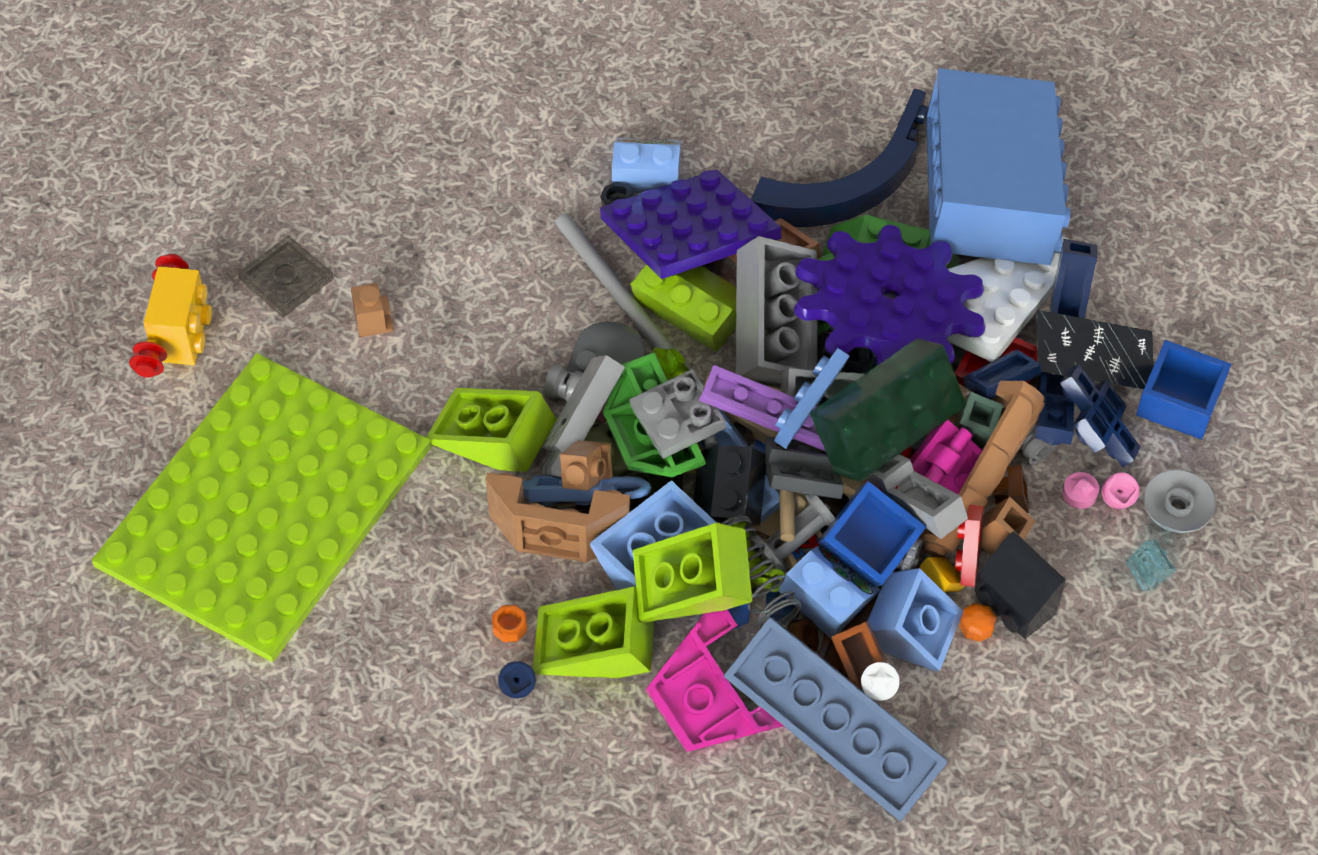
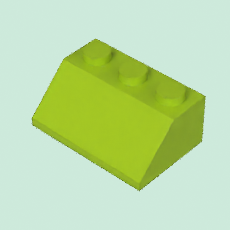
(690, 301)

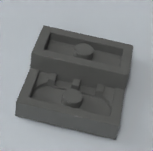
(801, 469)

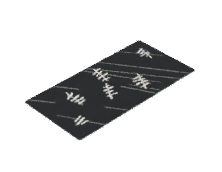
(1101, 349)

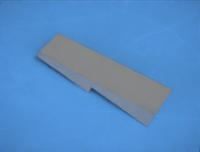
(921, 497)

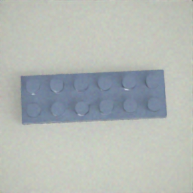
(836, 718)

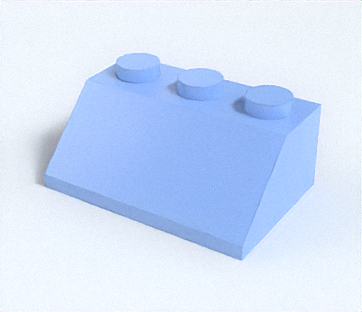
(657, 518)

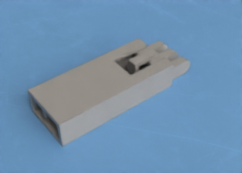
(580, 410)

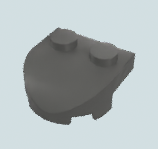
(608, 339)

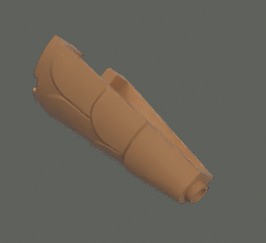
(1018, 417)

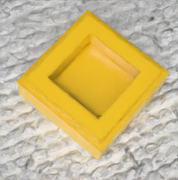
(942, 574)

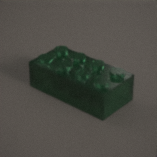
(888, 409)

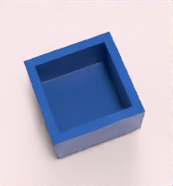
(1183, 389)
(871, 534)

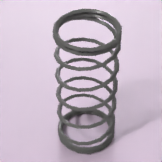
(767, 610)

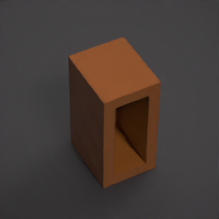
(858, 650)

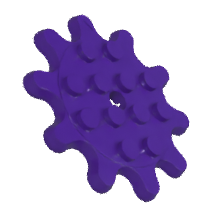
(861, 316)

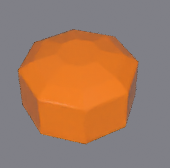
(977, 622)
(509, 623)

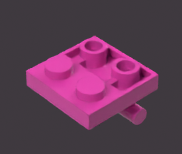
(946, 456)

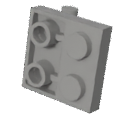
(676, 416)

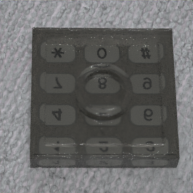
(285, 276)

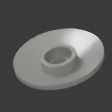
(1182, 489)

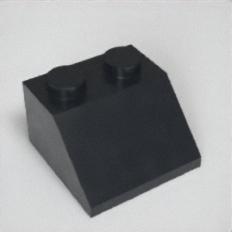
(731, 483)
(1020, 586)

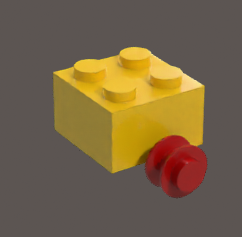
(172, 318)

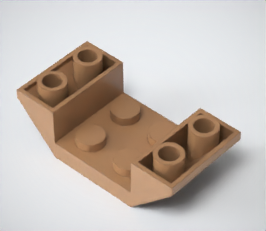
(549, 530)

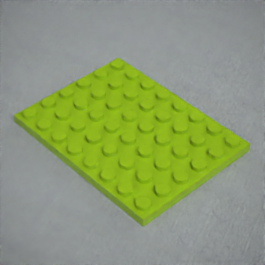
(262, 506)

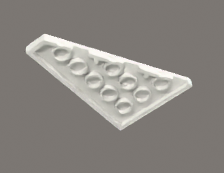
(1008, 302)

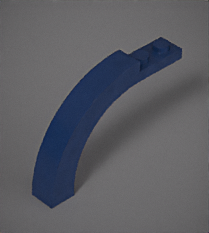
(852, 195)
(1068, 298)

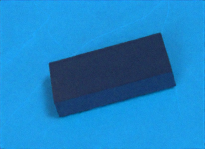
(1011, 367)

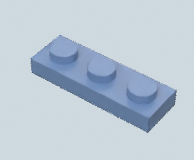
(809, 397)

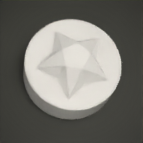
(880, 681)

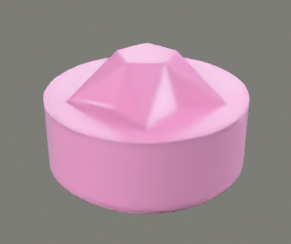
(1080, 490)
(1120, 490)

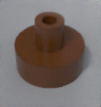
(805, 631)

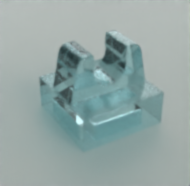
(1150, 565)

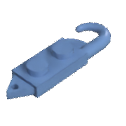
(549, 490)

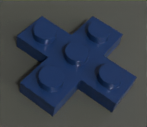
(1099, 416)

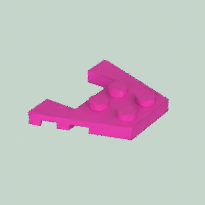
(697, 696)

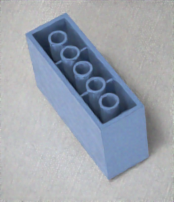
(996, 167)

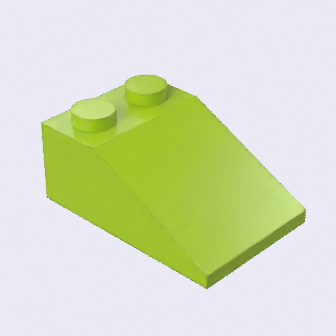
(494, 426)
(692, 573)
(593, 637)

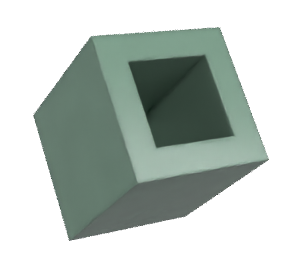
(979, 418)

